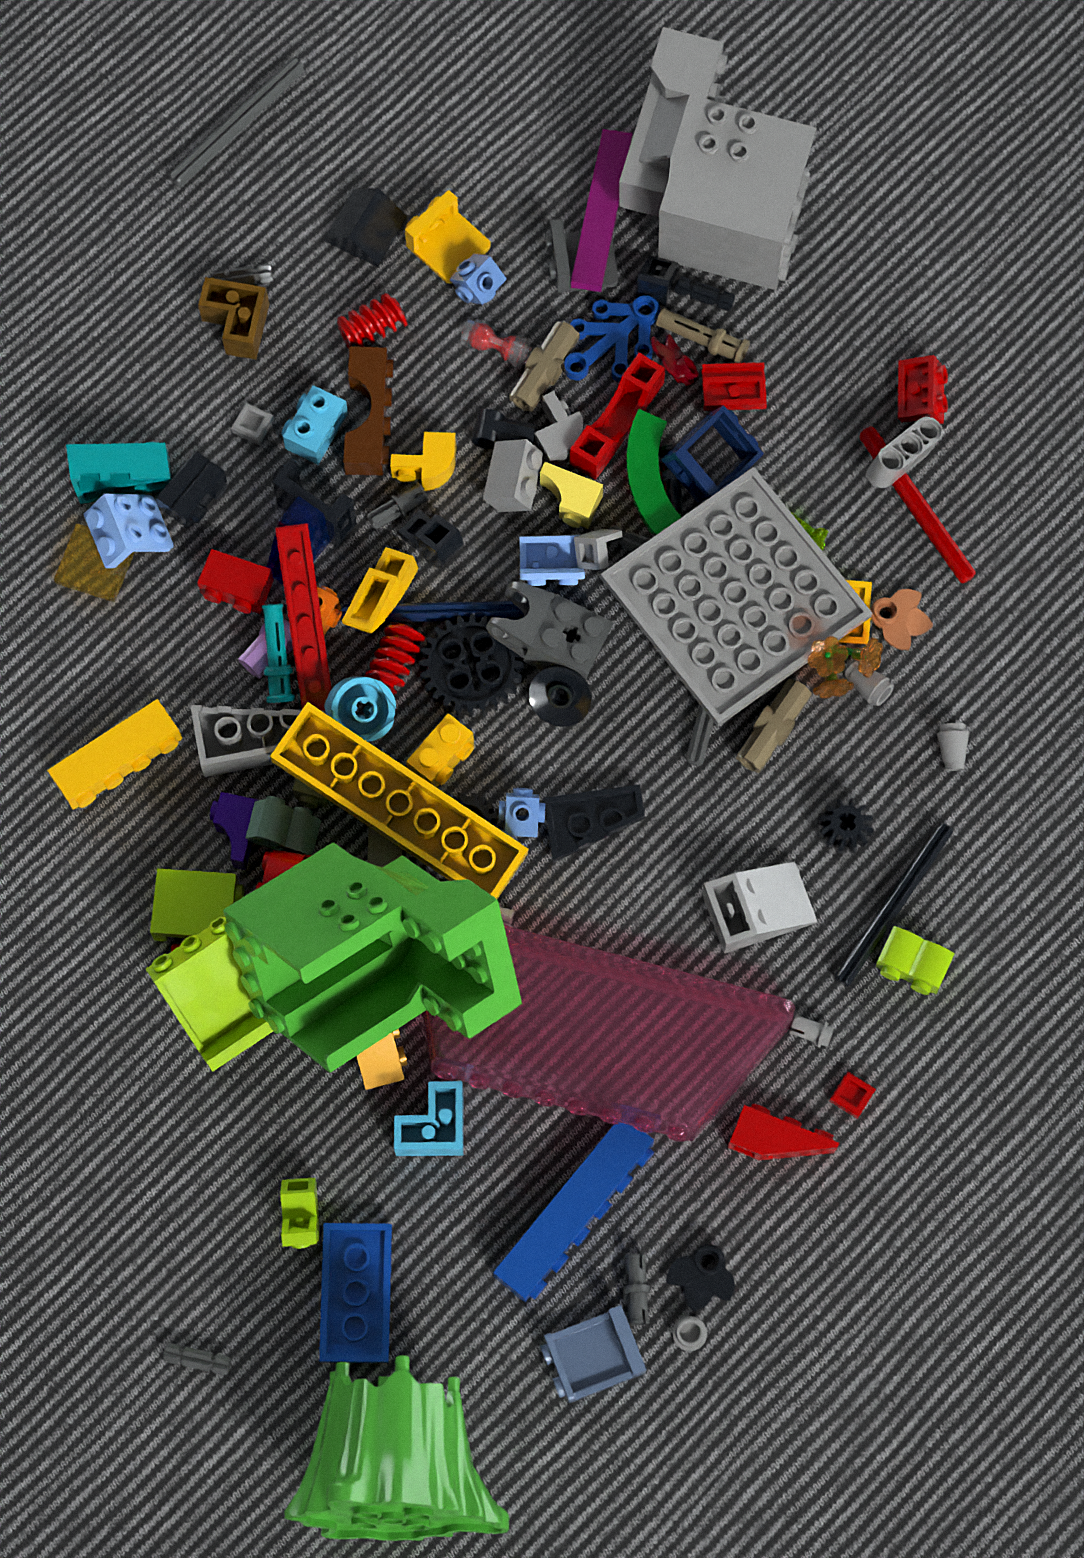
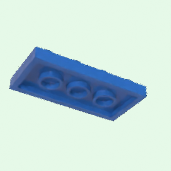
(355, 1293)

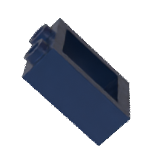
(691, 473)

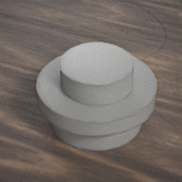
(689, 1333)

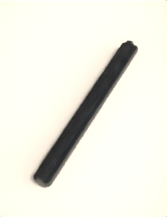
(893, 904)

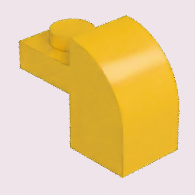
(433, 466)

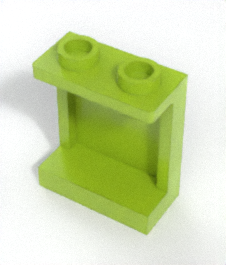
(190, 901)

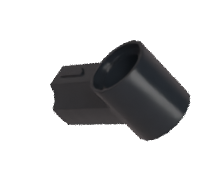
(494, 427)

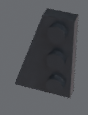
(590, 816)

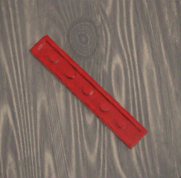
(304, 614)

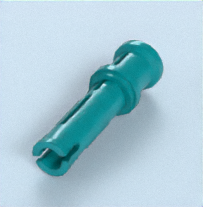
(277, 670)

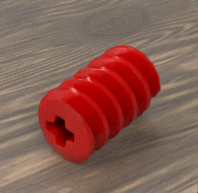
(371, 321)
(393, 655)

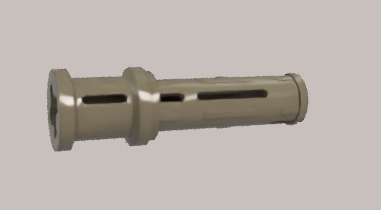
(716, 341)

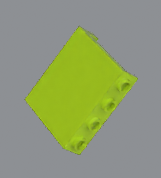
(207, 995)

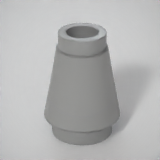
(873, 689)
(953, 745)

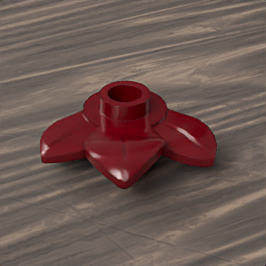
(674, 360)

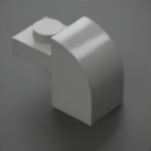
(560, 436)

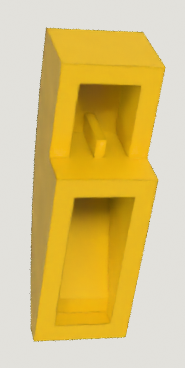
(381, 590)

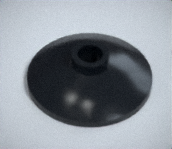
(551, 704)

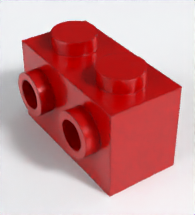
(235, 582)

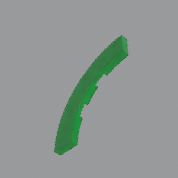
(644, 473)

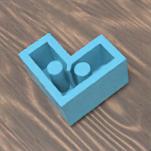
(439, 1131)

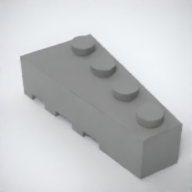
(238, 738)

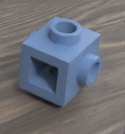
(477, 279)
(526, 824)

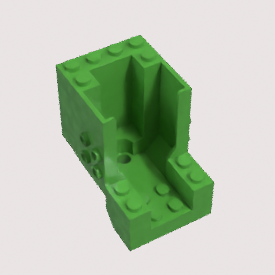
(360, 949)

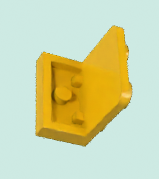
(444, 237)

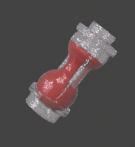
(482, 337)

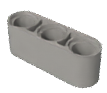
(904, 452)

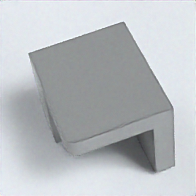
(592, 548)

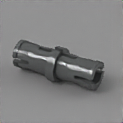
(636, 1289)

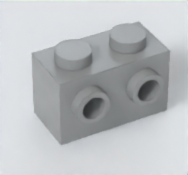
(513, 475)

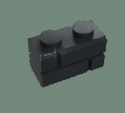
(192, 490)

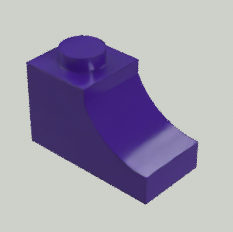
(232, 818)

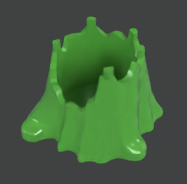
(393, 1463)

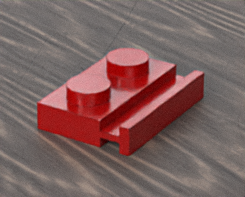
(734, 386)

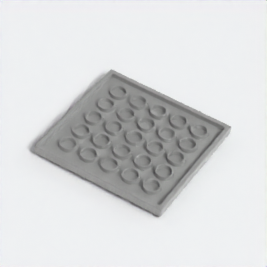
(735, 595)

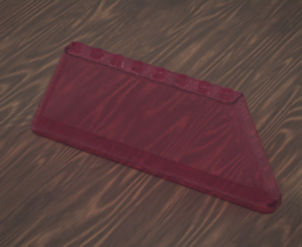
(615, 1038)

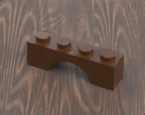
(365, 446)

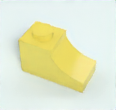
(576, 494)

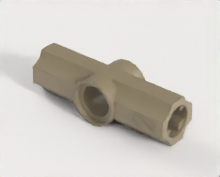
(544, 366)
(774, 725)

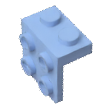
(125, 526)
(549, 559)

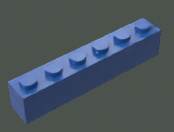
(573, 1209)

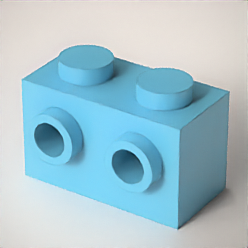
(314, 424)

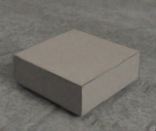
(252, 423)

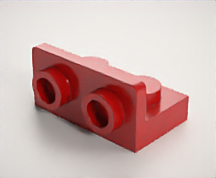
(921, 389)

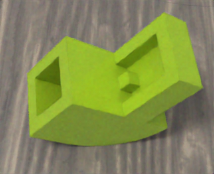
(299, 1212)

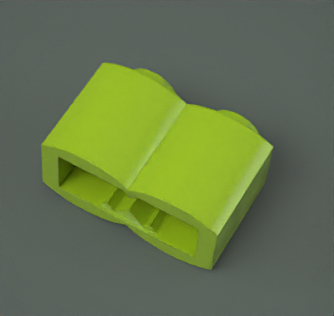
(914, 960)

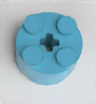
(378, 710)

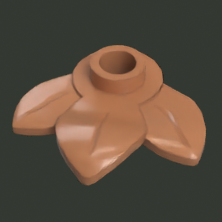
(905, 618)

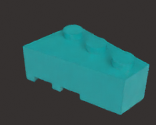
(117, 469)

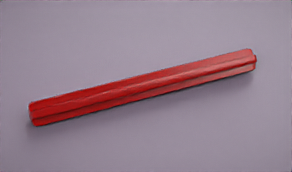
(923, 513)

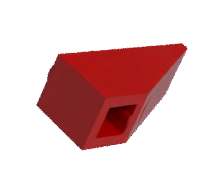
(769, 1137)

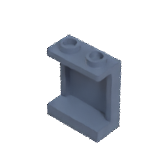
(593, 1355)

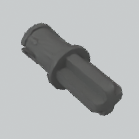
(397, 507)

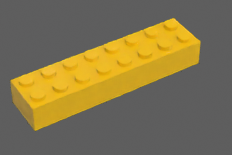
(397, 802)

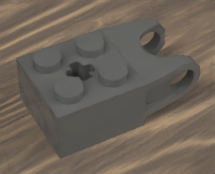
(551, 631)

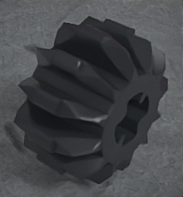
(858, 832)

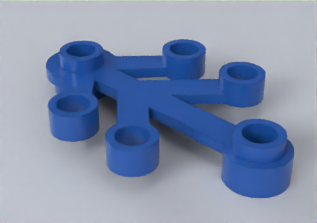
(614, 334)

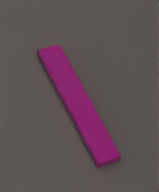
(601, 212)

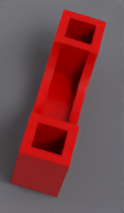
(604, 437)

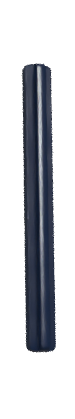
(450, 611)

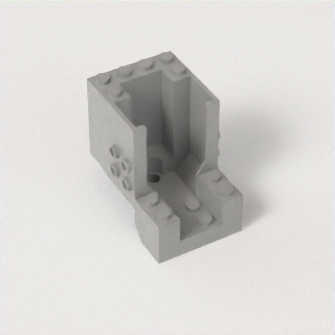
(714, 172)

